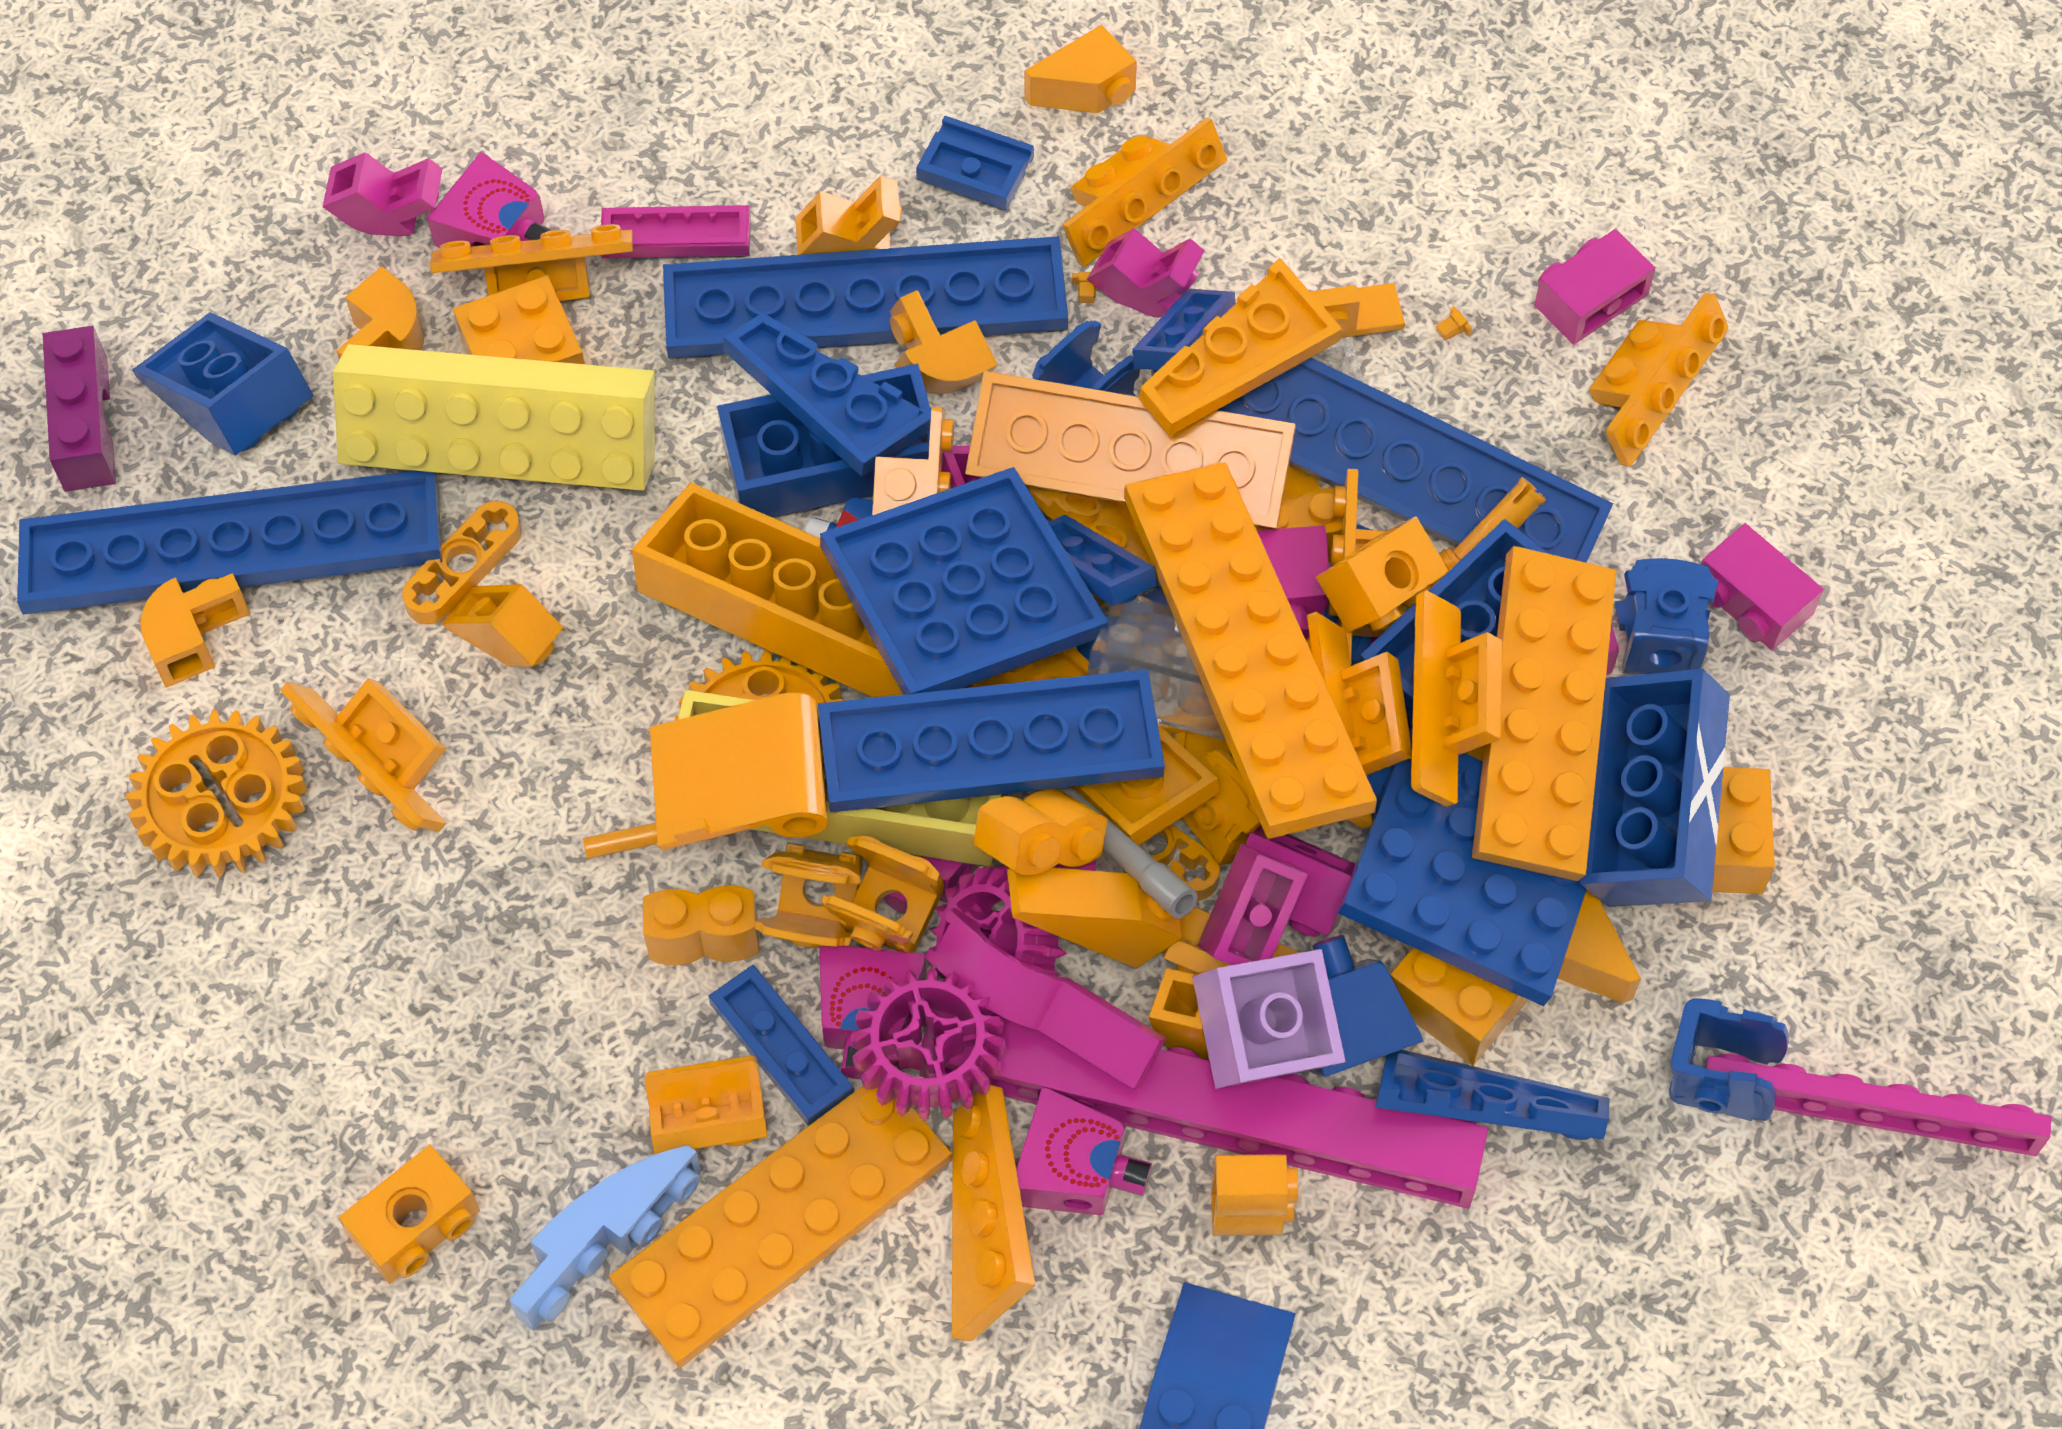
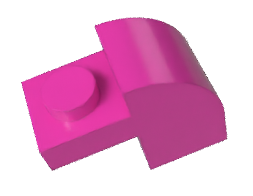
(378, 200)
(1142, 275)

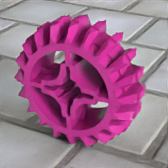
(976, 897)
(907, 1051)

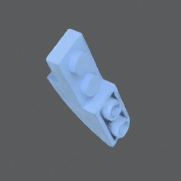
(617, 1212)

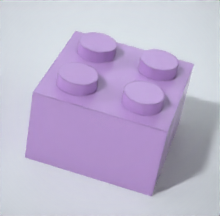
(1268, 1018)

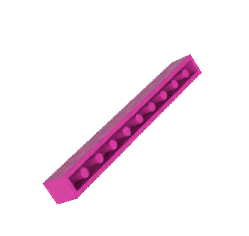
(1314, 1126)

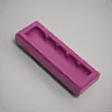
(683, 230)

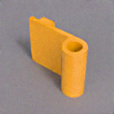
(740, 771)

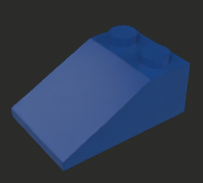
(226, 382)
(1218, 1363)

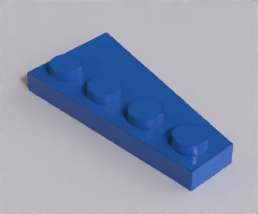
(827, 394)
(1475, 1094)

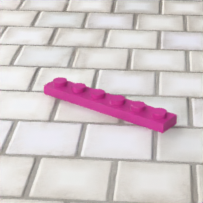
(1897, 1107)

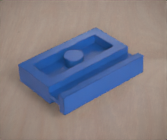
(975, 162)

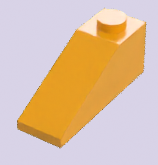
(1095, 911)

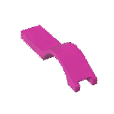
(1046, 1002)

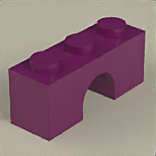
(76, 421)

